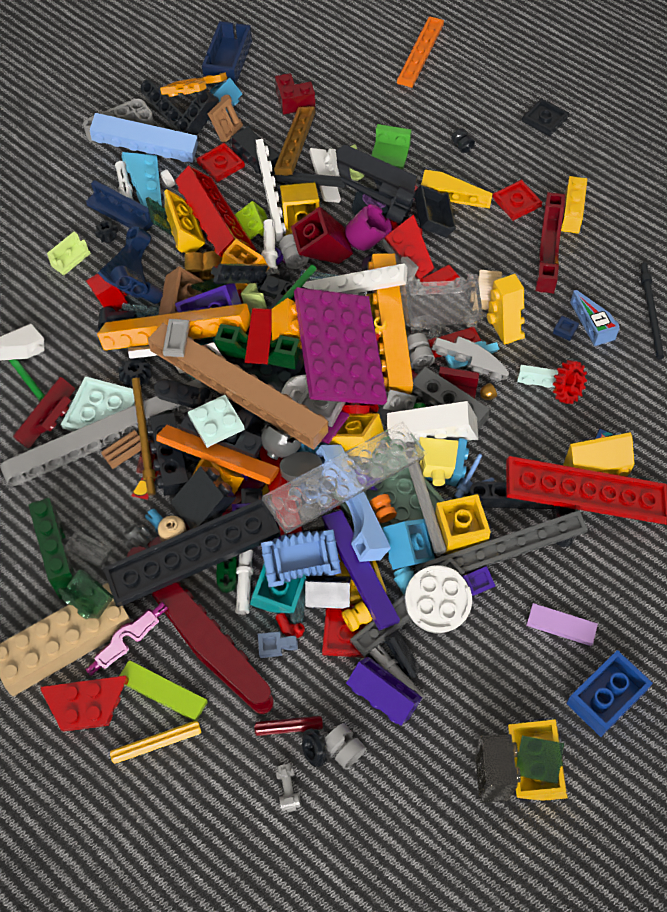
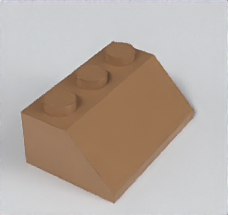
(177, 288)

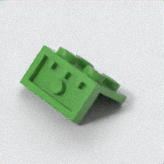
(392, 145)

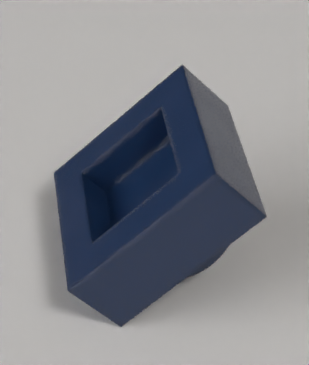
(566, 328)

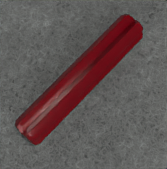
(288, 725)

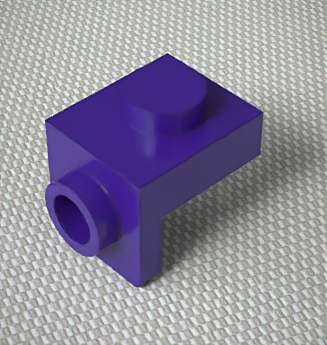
(479, 581)

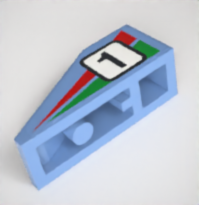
(596, 320)

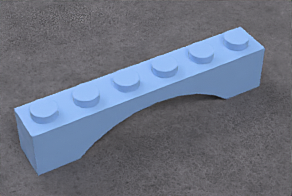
(368, 539)

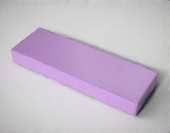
(562, 624)

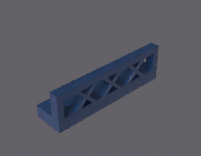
(117, 207)

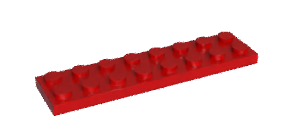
(586, 490)

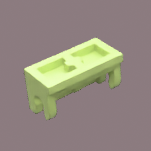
(68, 253)

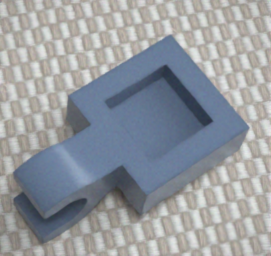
(272, 644)

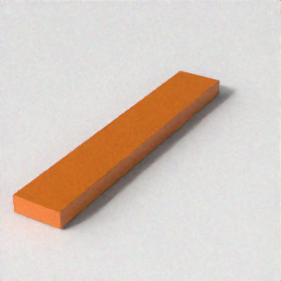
(420, 52)
(218, 454)

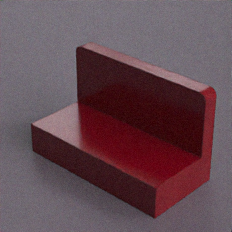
(462, 379)

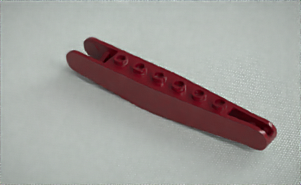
(212, 646)

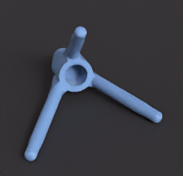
(465, 484)

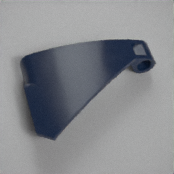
(126, 268)

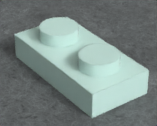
(537, 376)

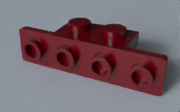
(45, 413)

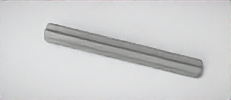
(427, 509)

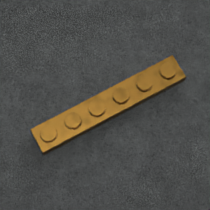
(294, 141)

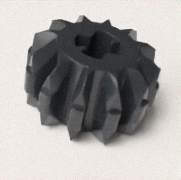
(134, 369)

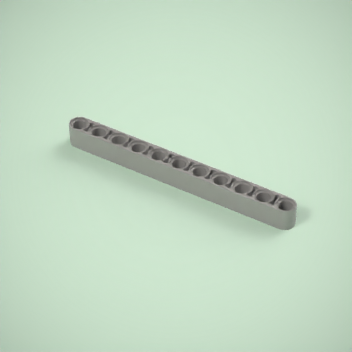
(86, 440)

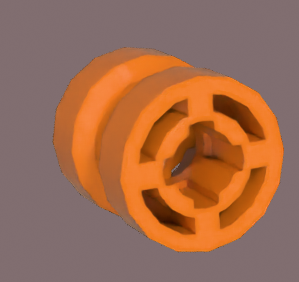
(383, 508)

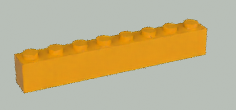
(203, 324)
(393, 339)

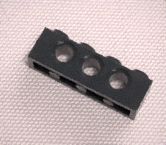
(169, 482)

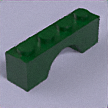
(233, 342)

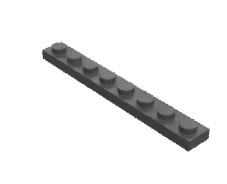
(515, 543)

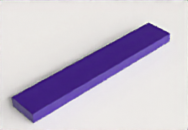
(361, 573)

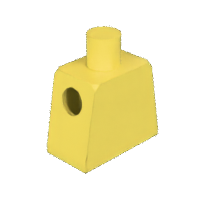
(440, 459)

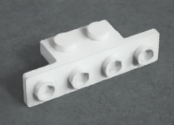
(326, 164)

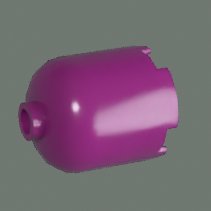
(367, 228)

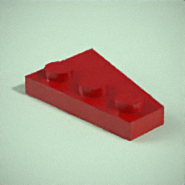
(408, 241)

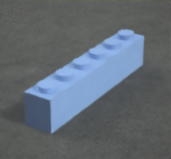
(143, 137)

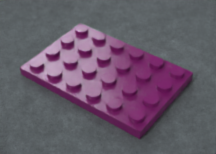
(339, 347)

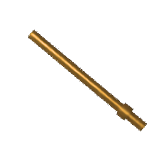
(148, 472)

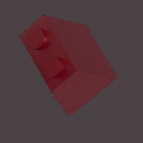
(321, 237)

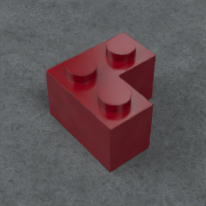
(293, 95)

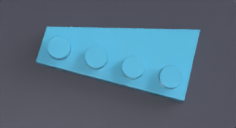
(144, 176)

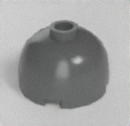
(278, 442)

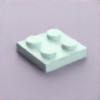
(216, 421)

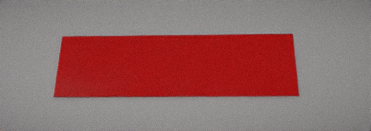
(259, 336)

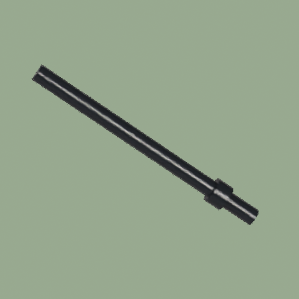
(646, 281)

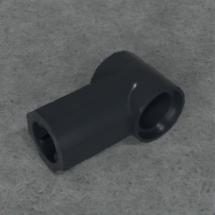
(109, 314)

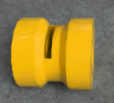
(356, 616)

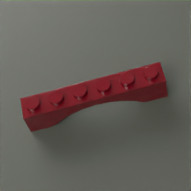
(549, 244)

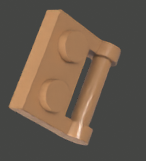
(222, 121)

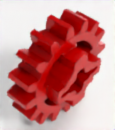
(569, 382)

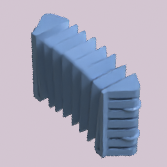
(300, 556)

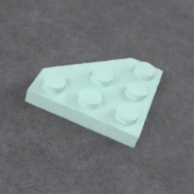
(95, 402)

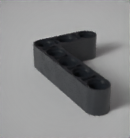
(186, 121)
(491, 500)

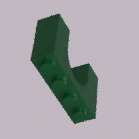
(49, 536)

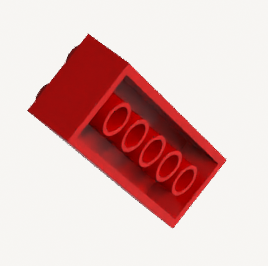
(211, 210)

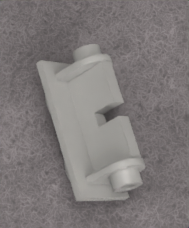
(399, 401)

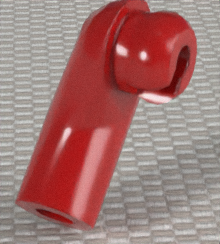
(287, 628)

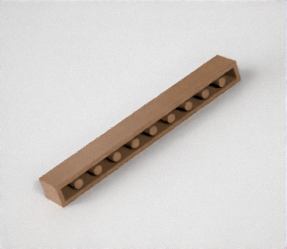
(245, 390)

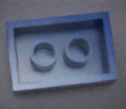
(609, 693)

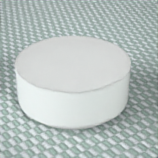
(167, 178)

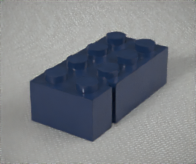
(226, 52)

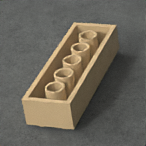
(55, 644)

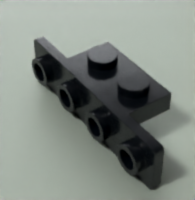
(239, 273)

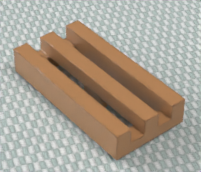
(121, 447)

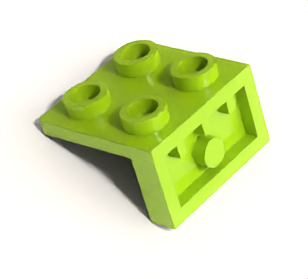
(252, 219)

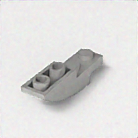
(478, 358)

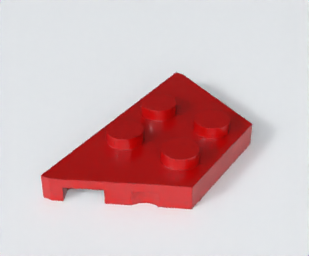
(84, 702)

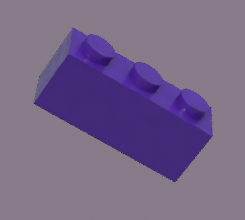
(383, 691)

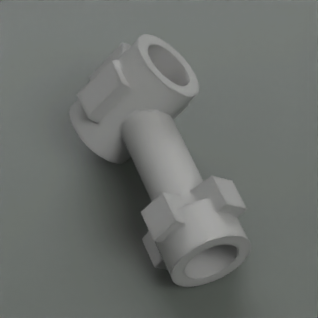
(290, 800)

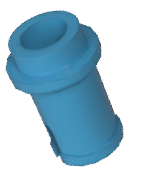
(154, 519)

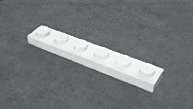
(269, 183)
(362, 281)

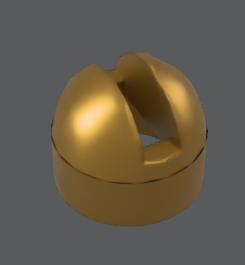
(488, 392)

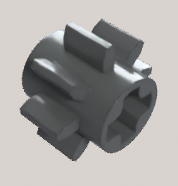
(136, 536)

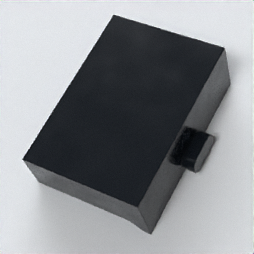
(435, 211)

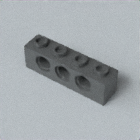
(445, 391)

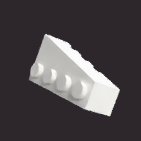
(439, 422)

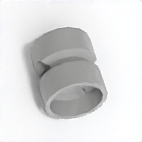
(290, 253)
(419, 351)
(341, 743)

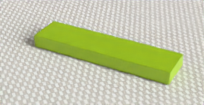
(164, 691)

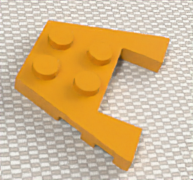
(191, 85)

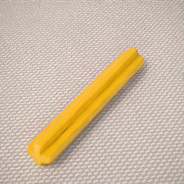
(154, 742)

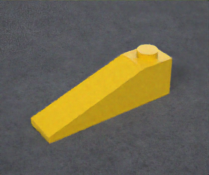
(458, 190)

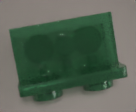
(86, 595)

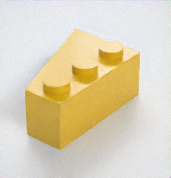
(506, 307)

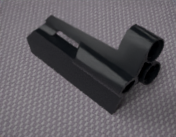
(393, 185)

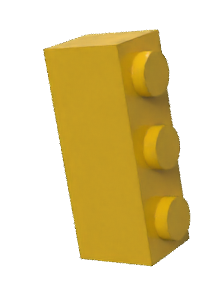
(574, 204)

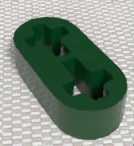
(231, 572)

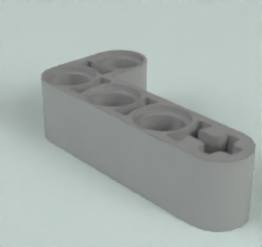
(133, 110)

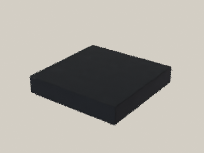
(545, 117)

